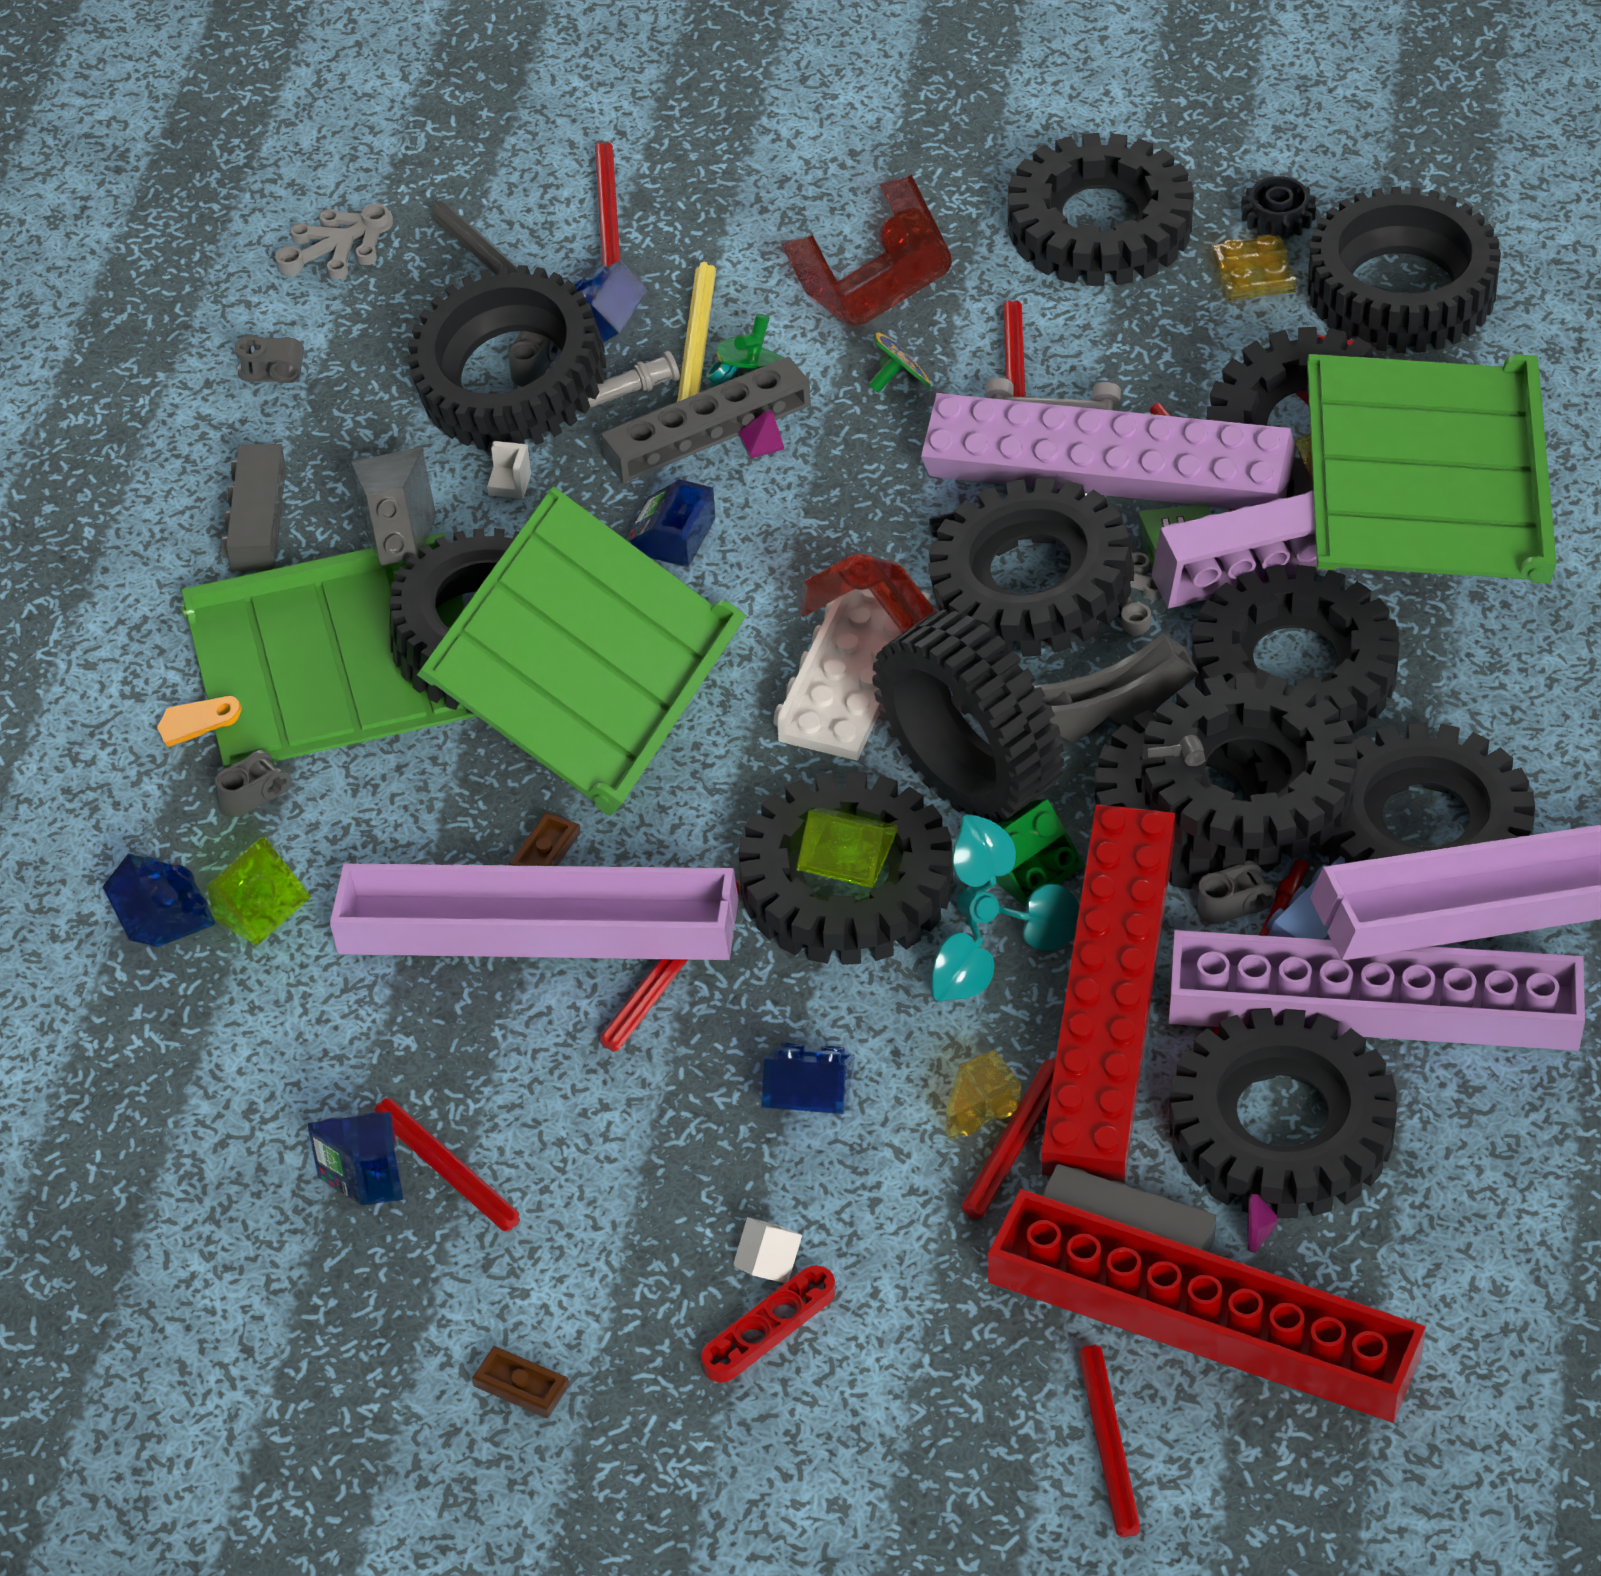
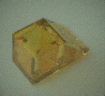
(980, 1094)

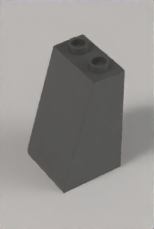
(395, 503)

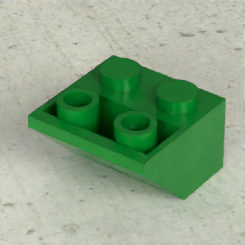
(1042, 851)

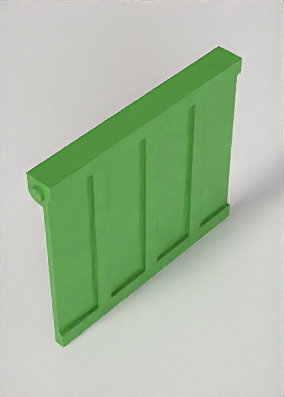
(1430, 467)
(581, 650)
(309, 656)

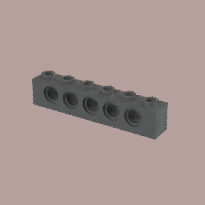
(704, 419)

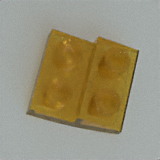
(1254, 267)

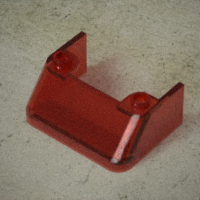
(911, 260)
(881, 576)

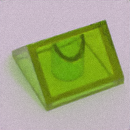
(845, 846)
(256, 893)

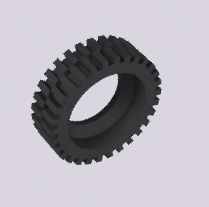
(1406, 226)
(494, 308)
(426, 584)
(917, 702)

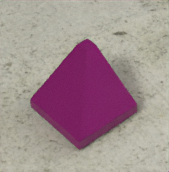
(762, 436)
(1260, 1222)

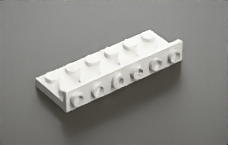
(833, 696)

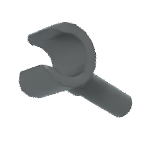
(1189, 747)

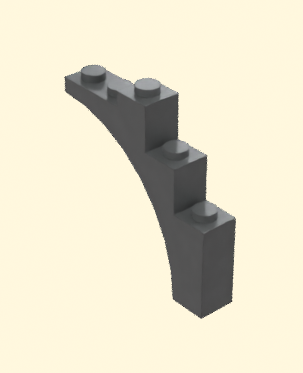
(1117, 691)

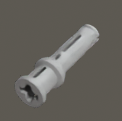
(641, 377)

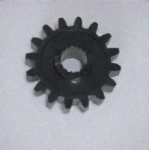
(1278, 206)

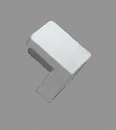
(510, 470)
(767, 1250)

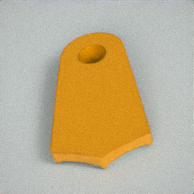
(197, 718)

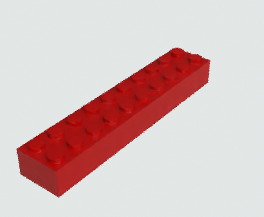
(1109, 993)
(1207, 1305)

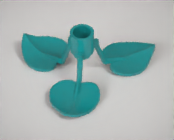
(977, 857)

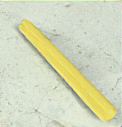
(697, 331)

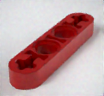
(764, 1320)

